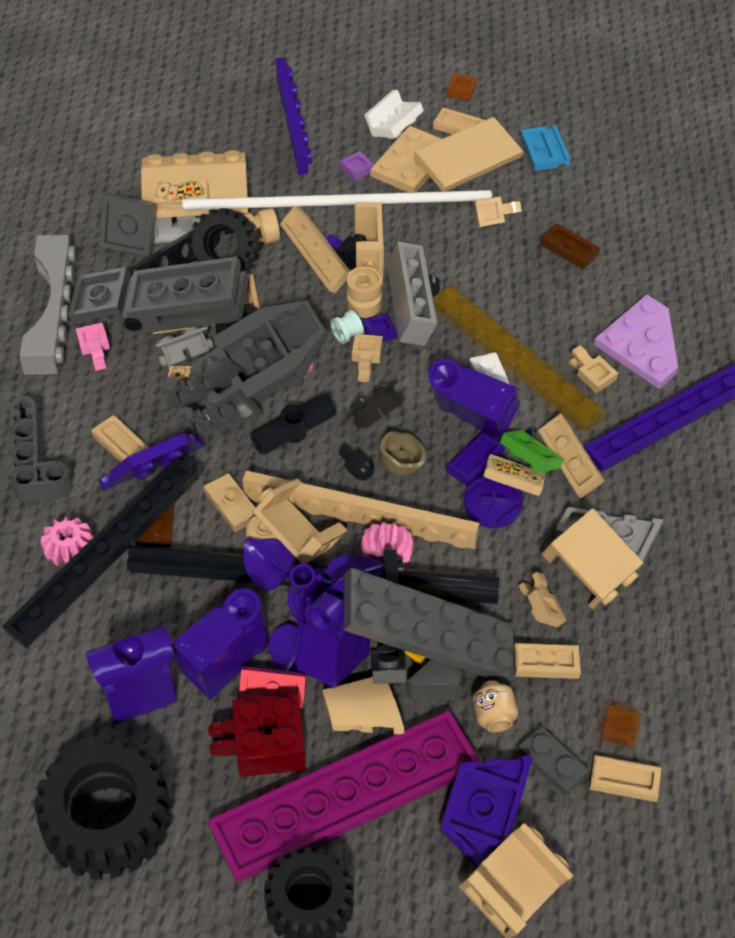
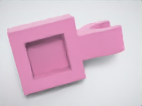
(93, 340)

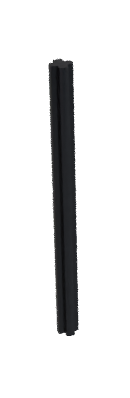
(232, 568)

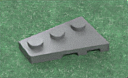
(635, 533)

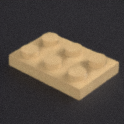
(398, 164)

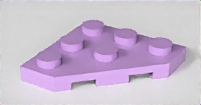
(643, 341)

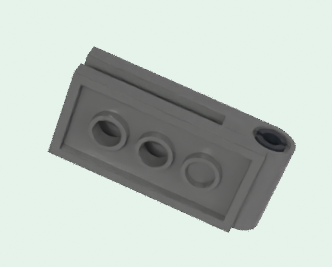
(184, 296)

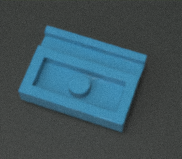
(544, 148)

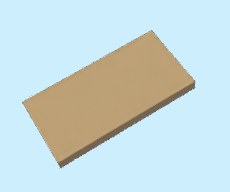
(468, 154)

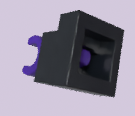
(346, 249)

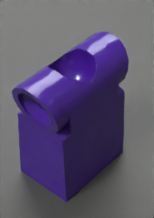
(474, 397)
(222, 642)
(325, 647)
(135, 673)

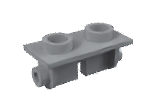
(168, 231)
(172, 348)

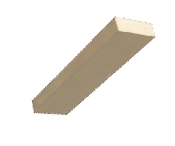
(315, 249)

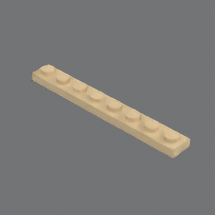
(369, 511)

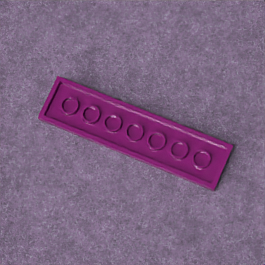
(341, 796)

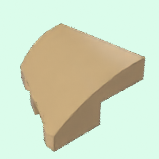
(362, 707)

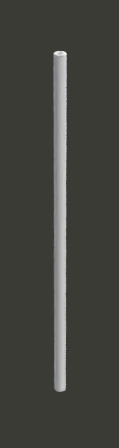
(331, 200)

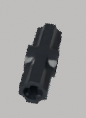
(293, 424)

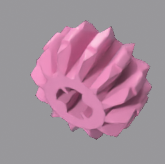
(387, 537)
(65, 540)

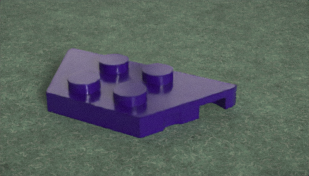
(142, 463)
(484, 805)

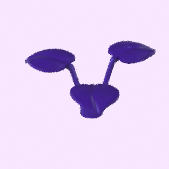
(269, 563)

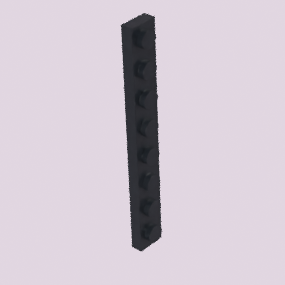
(100, 553)

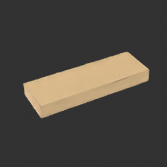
(577, 463)

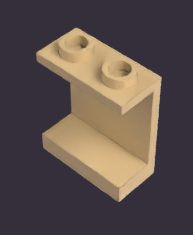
(369, 223)
(292, 527)
(596, 557)
(516, 880)

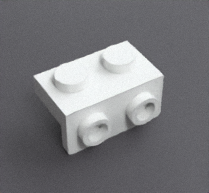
(392, 115)

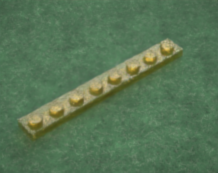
(519, 359)

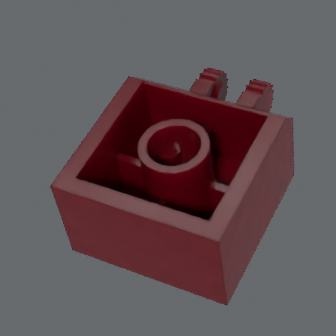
(265, 735)

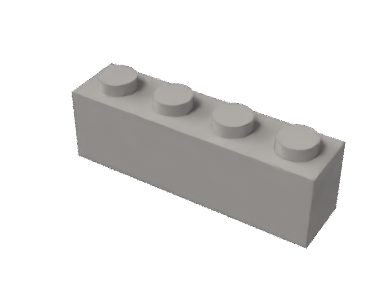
(411, 294)

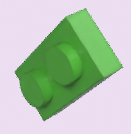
(532, 451)

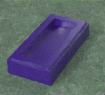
(472, 460)

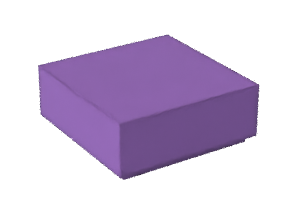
(356, 166)

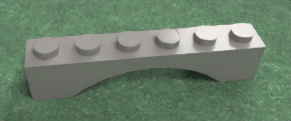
(42, 343)

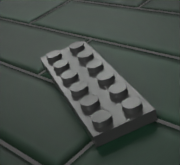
(428, 626)

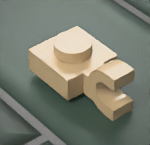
(492, 211)
(366, 350)
(593, 372)
(544, 605)

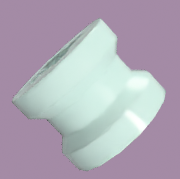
(346, 327)

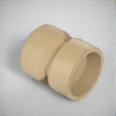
(266, 225)
(364, 291)

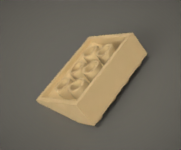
(224, 174)

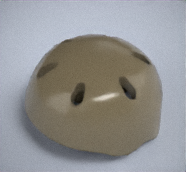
(401, 461)

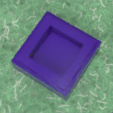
(380, 326)

